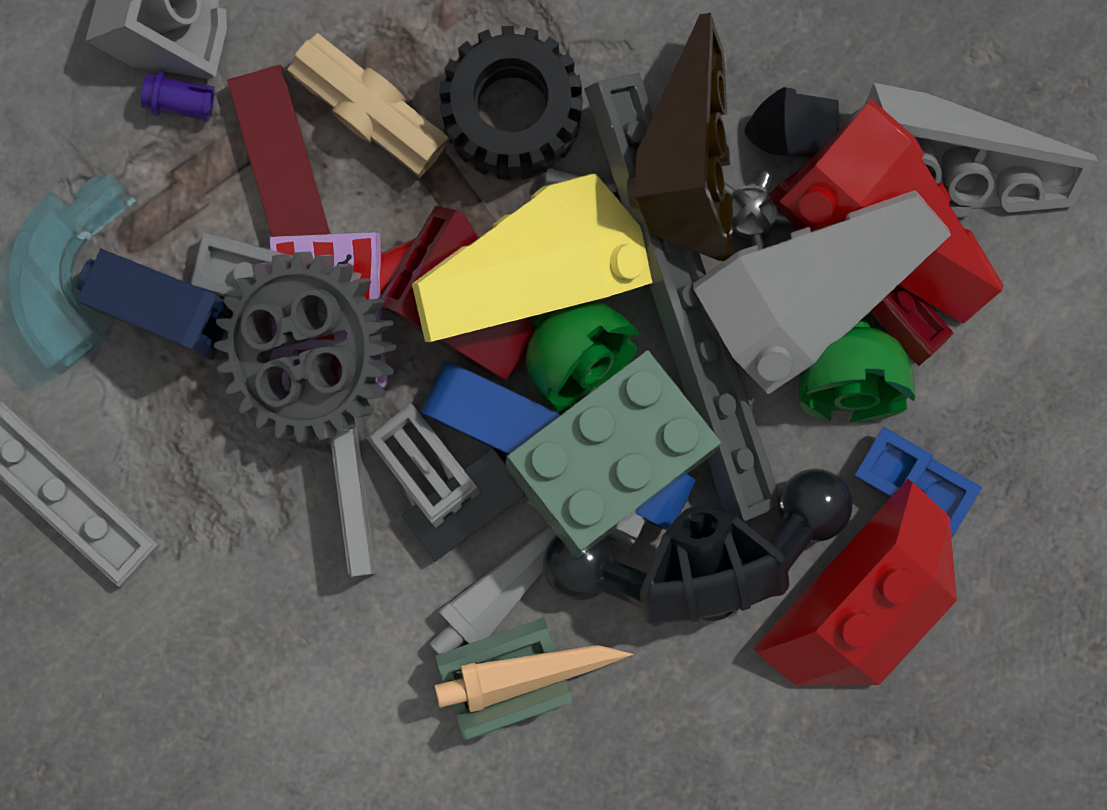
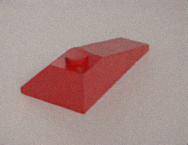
(875, 162)

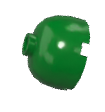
(577, 351)
(859, 374)

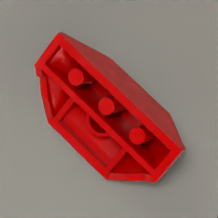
(870, 599)

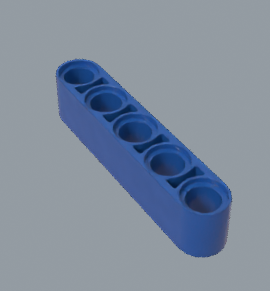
(509, 420)

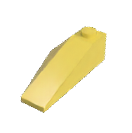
(546, 256)

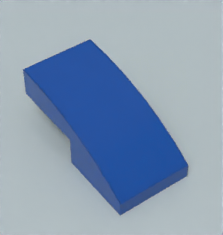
(897, 459)

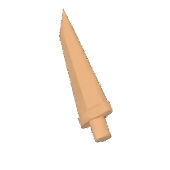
(507, 678)

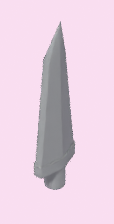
(489, 600)

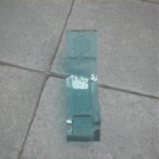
(44, 265)

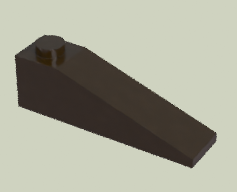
(683, 153)

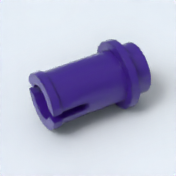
(177, 97)

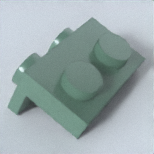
(517, 642)

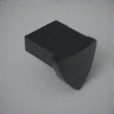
(793, 123)

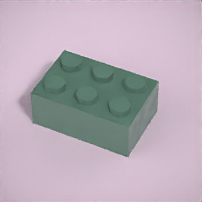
(611, 454)

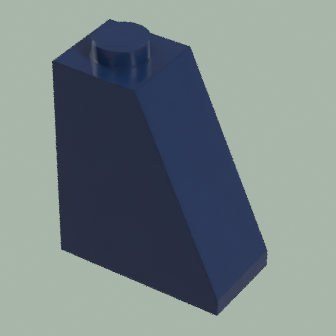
(153, 302)

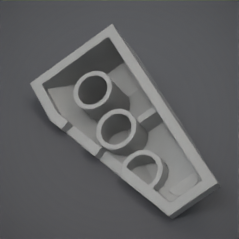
(161, 34)
(985, 158)
(801, 295)

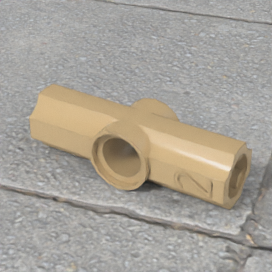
(368, 105)

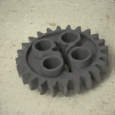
(291, 295)

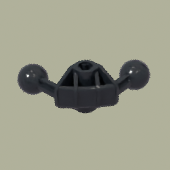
(709, 557)

